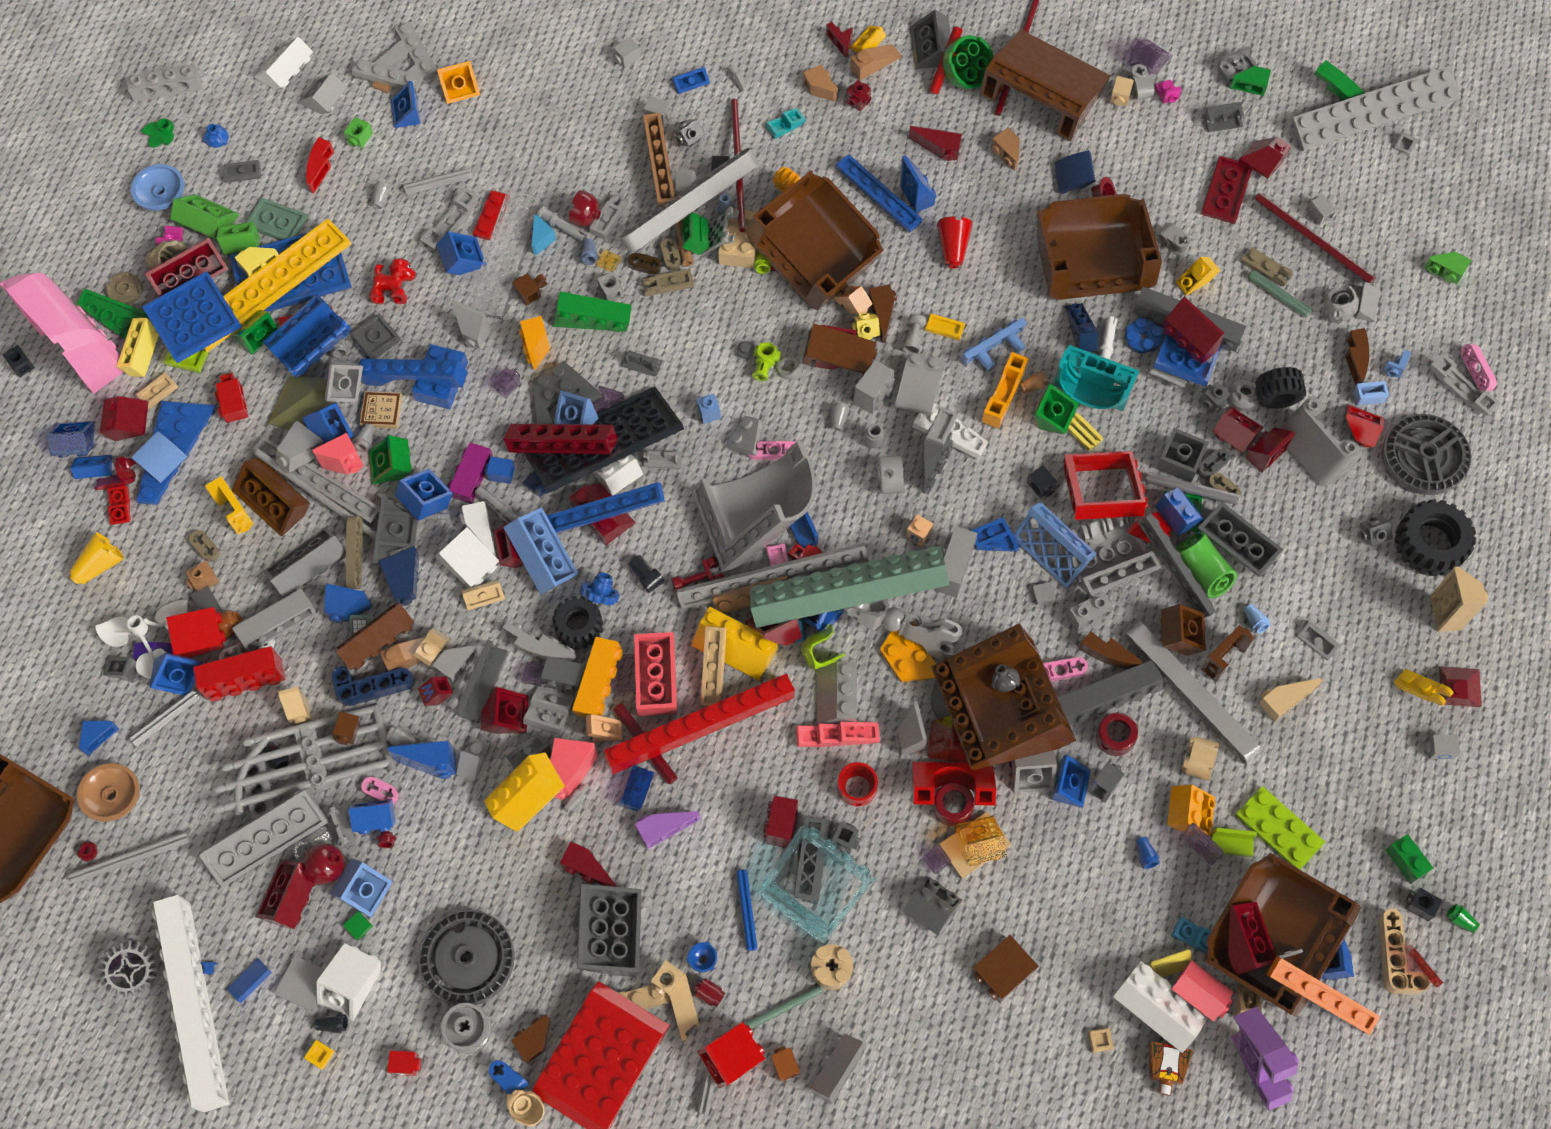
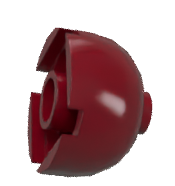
(585, 209)
(323, 864)

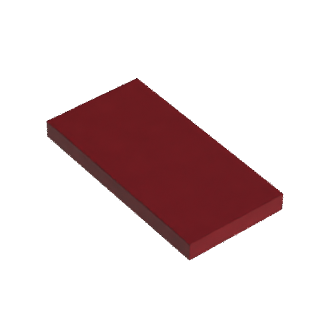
(1226, 190)

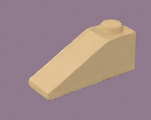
(1284, 697)

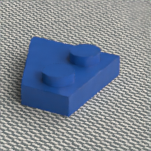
(995, 537)

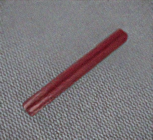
(635, 730)

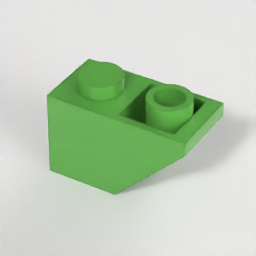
(1448, 265)

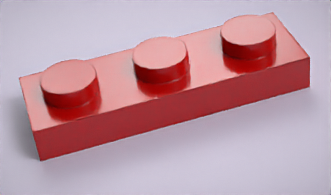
(489, 216)

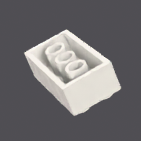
(1160, 1007)

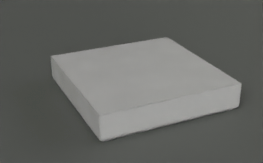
(300, 983)

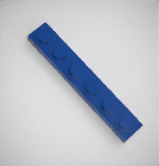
(879, 193)

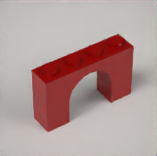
(930, 775)

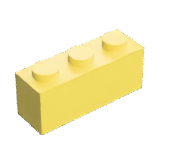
(138, 347)

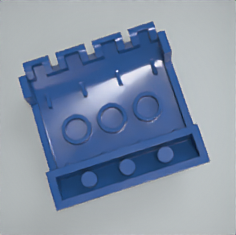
(307, 336)

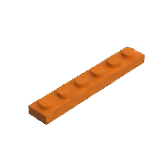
(1323, 995)

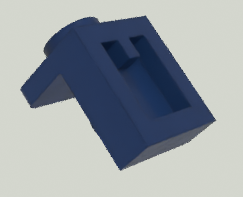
(534, 484)

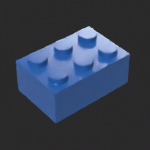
(434, 393)

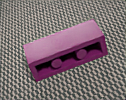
(469, 472)

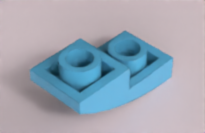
(1191, 934)

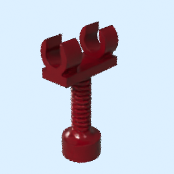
(710, 563)

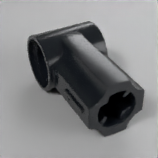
(647, 575)

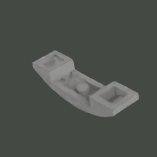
(453, 219)
(1461, 387)

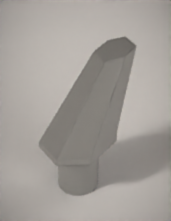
(738, 77)
(575, 797)

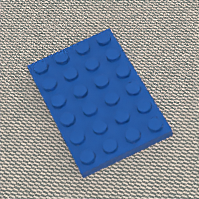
(326, 280)

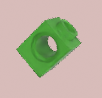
(358, 132)

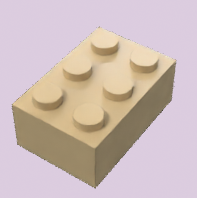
(741, 251)

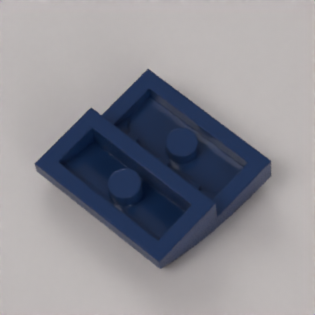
(1074, 171)

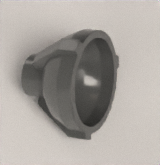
(1005, 678)

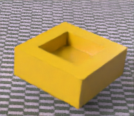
(319, 1054)

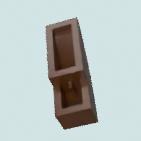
(1358, 354)
(1109, 653)

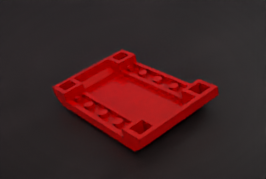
(600, 1058)

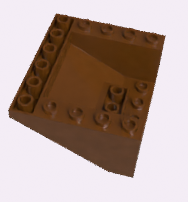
(1046, 77)
(998, 724)

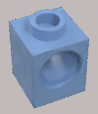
(708, 408)

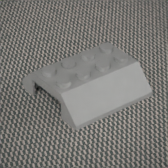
(1118, 555)

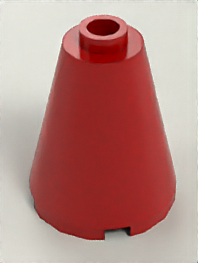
(954, 239)

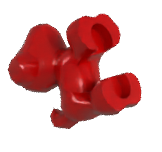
(399, 272)

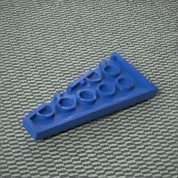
(181, 425)

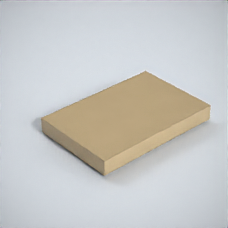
(953, 850)

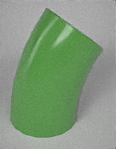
(1206, 565)

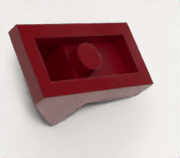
(841, 39)

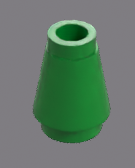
(1461, 917)

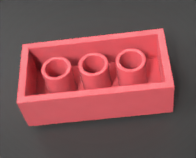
(655, 674)

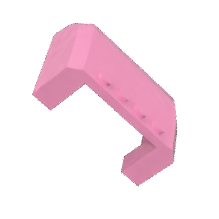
(63, 322)

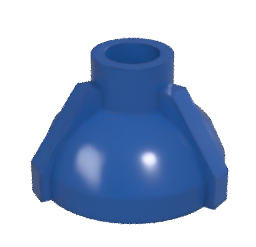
(217, 137)
(698, 951)

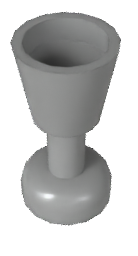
(912, 340)

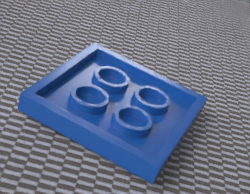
(1180, 363)

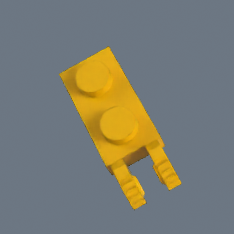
(1422, 687)

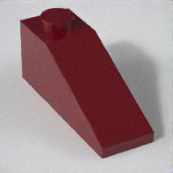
(939, 142)

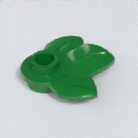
(158, 133)

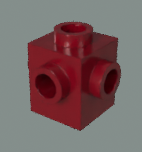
(858, 95)

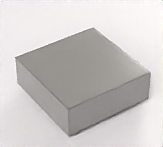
(1044, 593)

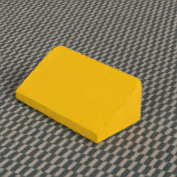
(869, 38)

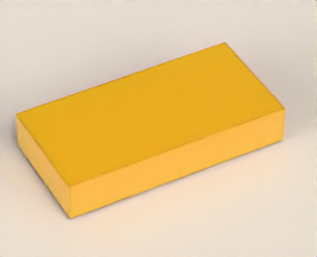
(944, 326)

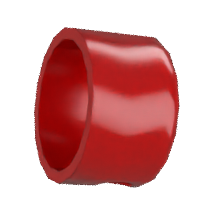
(862, 770)

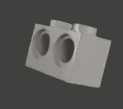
(1089, 612)

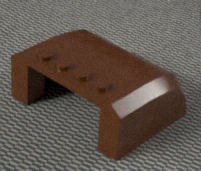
(815, 239)
(1100, 247)
(30, 823)
(1296, 915)

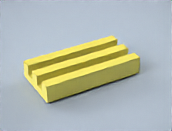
(1089, 428)

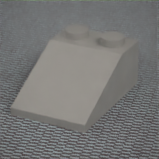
(920, 383)

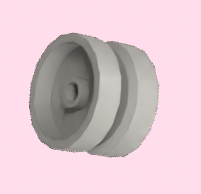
(458, 1019)

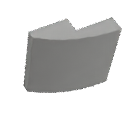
(549, 710)

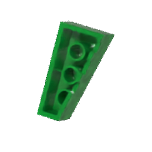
(590, 313)

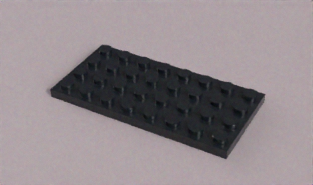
(637, 424)

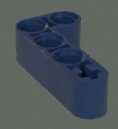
(374, 682)

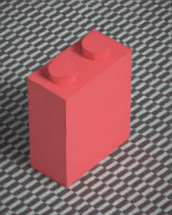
(1203, 991)

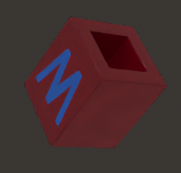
(435, 691)

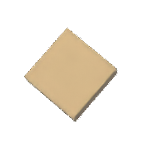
(1100, 1040)

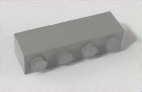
(274, 620)

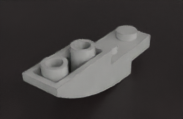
(537, 649)

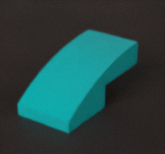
(787, 122)

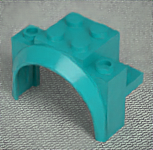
(1095, 380)

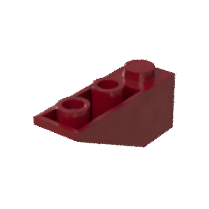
(582, 862)

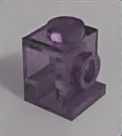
(504, 385)

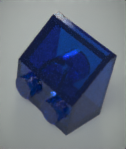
(71, 439)

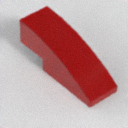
(318, 163)

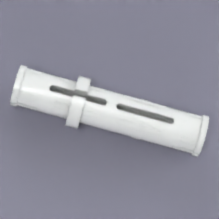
(1106, 348)

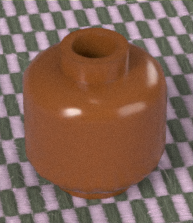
(230, 620)

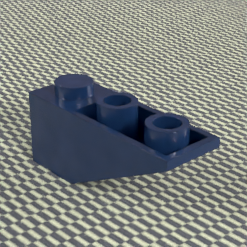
(1082, 327)

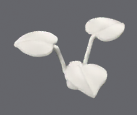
(117, 629)

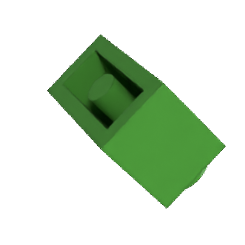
(238, 237)

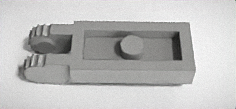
(609, 216)

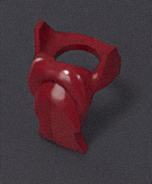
(123, 477)

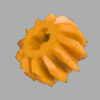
(785, 178)

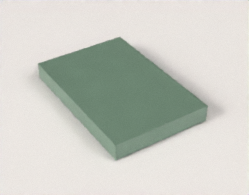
(277, 220)

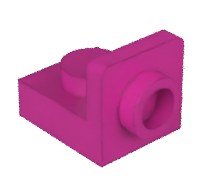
(1168, 91)
(171, 233)

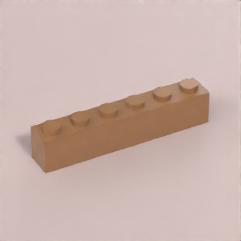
(658, 158)

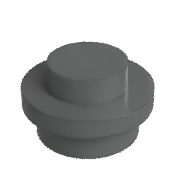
(745, 349)

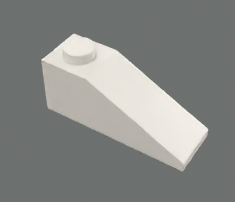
(478, 522)

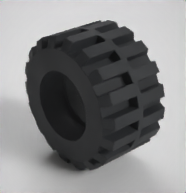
(1280, 387)
(574, 608)

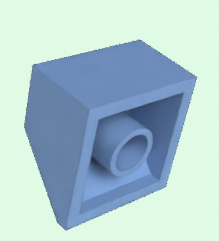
(361, 887)

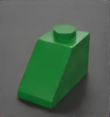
(1252, 80)

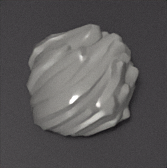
(1340, 304)

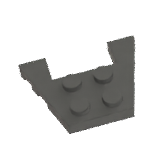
(548, 387)

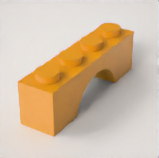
(1006, 389)

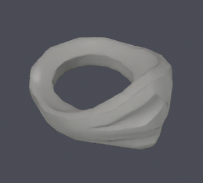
(795, 374)

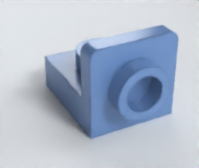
(1396, 368)

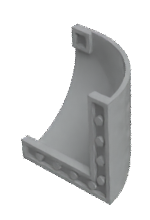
(756, 508)

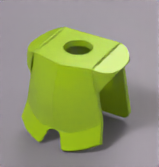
(814, 639)

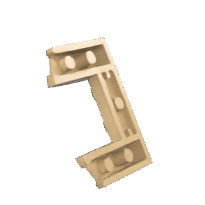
(680, 998)

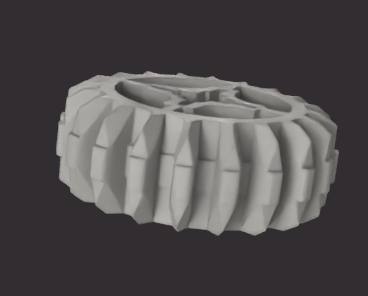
(122, 950)

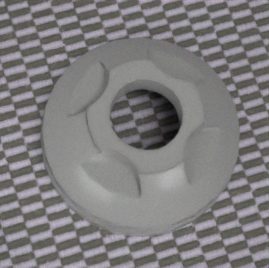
(1240, 401)

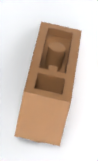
(872, 60)
(402, 655)

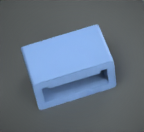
(1370, 393)

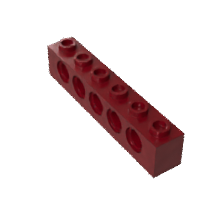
(560, 438)

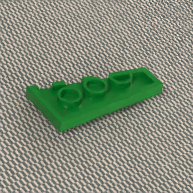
(110, 312)

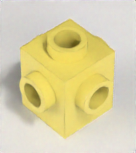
(866, 325)

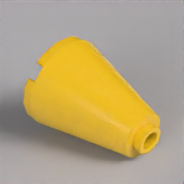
(95, 559)

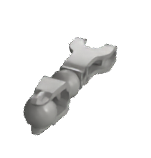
(929, 633)

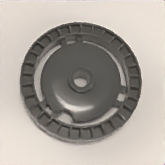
(1415, 469)
(453, 948)

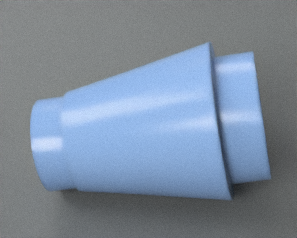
(1256, 618)

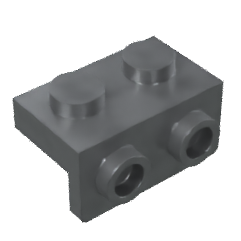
(1235, 63)

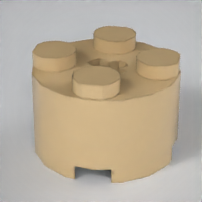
(1201, 759)
(831, 954)

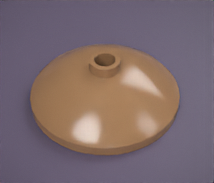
(102, 782)

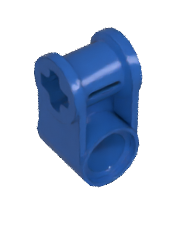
(509, 1080)

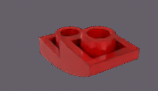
(119, 505)

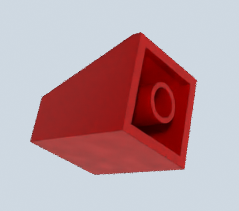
(196, 632)
(731, 1055)

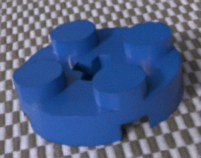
(1134, 338)

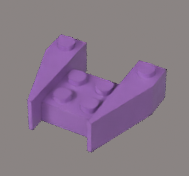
(1265, 1058)

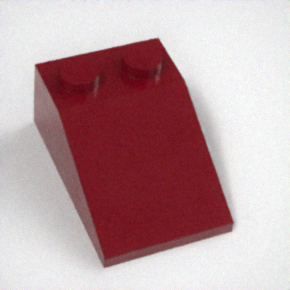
(1249, 939)

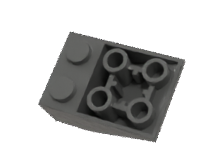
(933, 459)

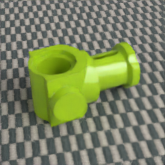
(763, 361)

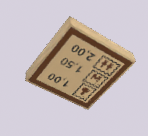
(381, 409)

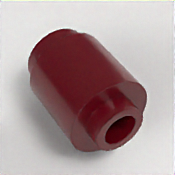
(709, 992)

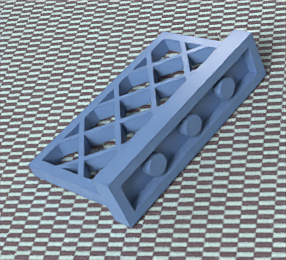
(1049, 522)

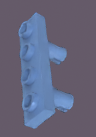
(984, 345)

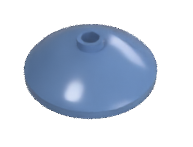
(156, 180)

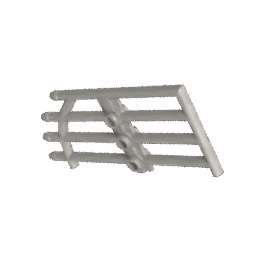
(311, 758)

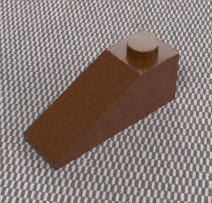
(883, 306)

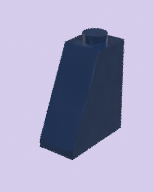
(402, 575)

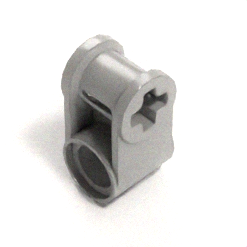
(1142, 84)
(1173, 238)

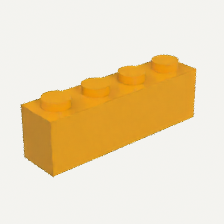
(597, 678)

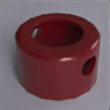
(1116, 748)
(946, 817)

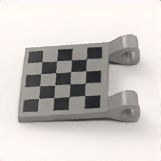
(718, 230)

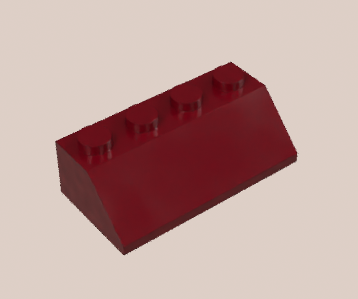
(186, 266)

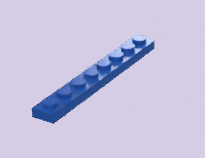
(607, 507)

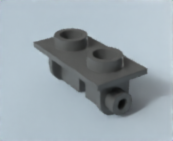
(641, 363)

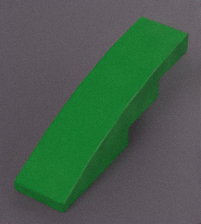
(1337, 81)

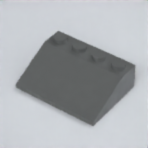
(609, 930)

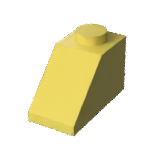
(254, 259)

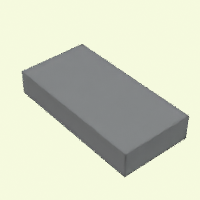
(941, 426)

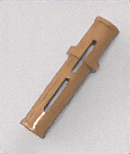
(686, 257)

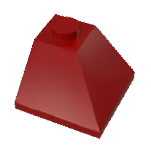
(1364, 425)

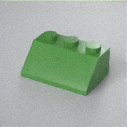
(201, 214)

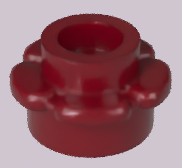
(386, 839)
(92, 847)

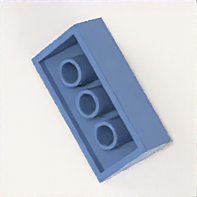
(541, 550)

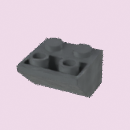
(932, 905)

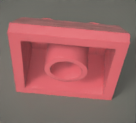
(339, 455)

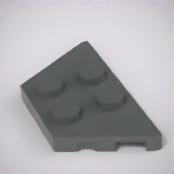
(395, 530)

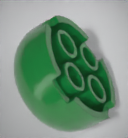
(968, 62)

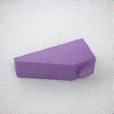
(659, 827)

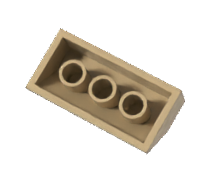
(1457, 600)

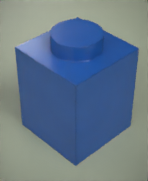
(500, 470)

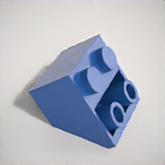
(328, 423)

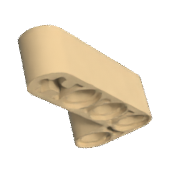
(1399, 953)

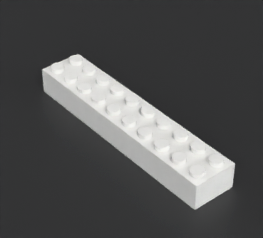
(190, 1004)

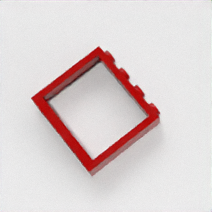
(1104, 461)

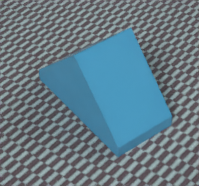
(542, 235)

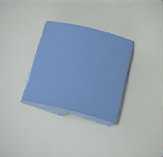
(159, 457)

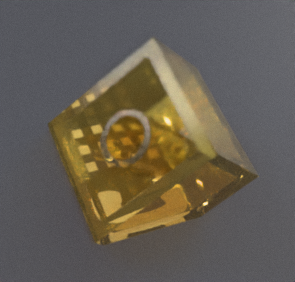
(981, 840)

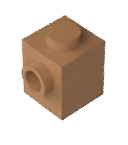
(201, 576)

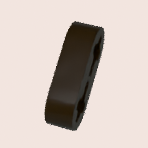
(644, 263)

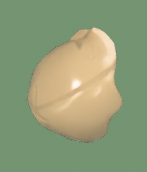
(525, 1107)

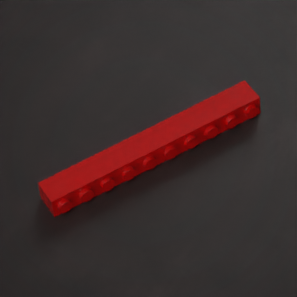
(699, 724)

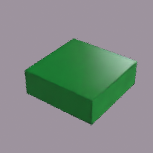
(358, 925)

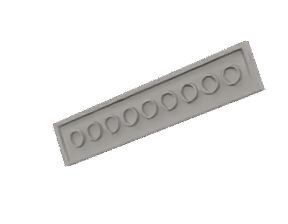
(1375, 108)

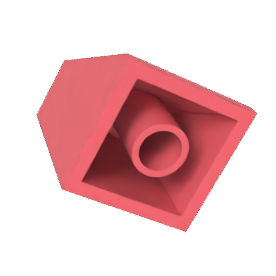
(572, 762)

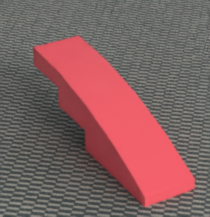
(837, 734)

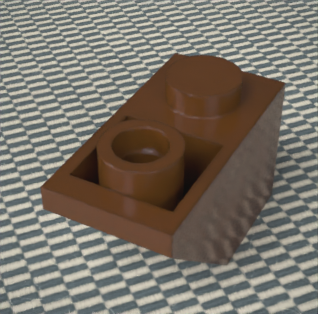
(533, 1040)

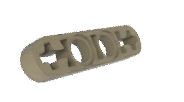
(354, 541)

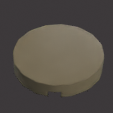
(124, 288)

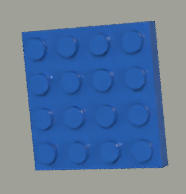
(192, 317)

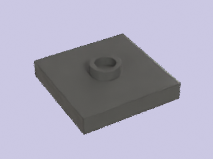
(375, 337)

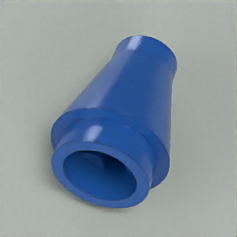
(1147, 854)

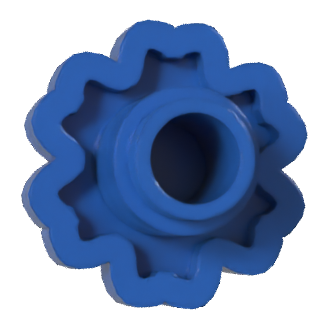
(600, 590)

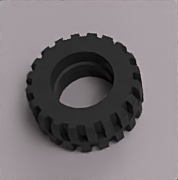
(1451, 522)

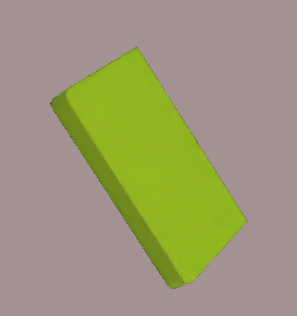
(1234, 841)

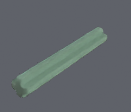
(1279, 293)

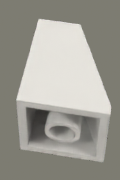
(467, 558)
(347, 981)

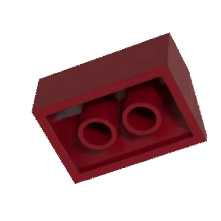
(1193, 331)
(605, 529)
(286, 895)

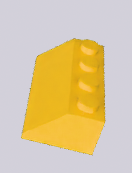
(744, 647)
(524, 792)

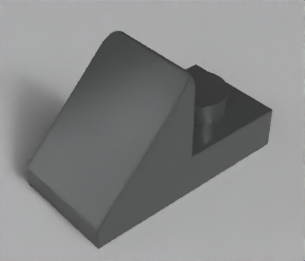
(121, 668)

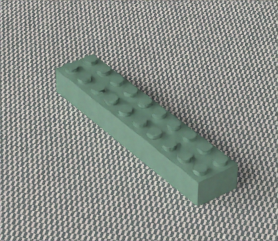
(848, 586)

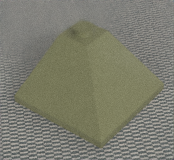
(298, 399)

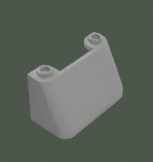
(1316, 448)

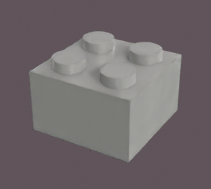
(874, 387)

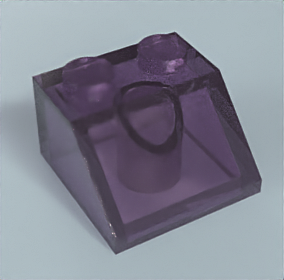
(1147, 53)

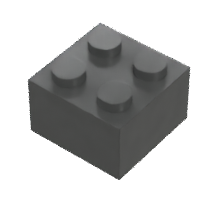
(1182, 455)

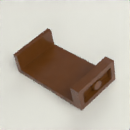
(839, 349)

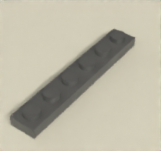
(1176, 566)

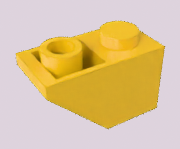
(1197, 275)

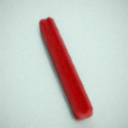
(939, 75)

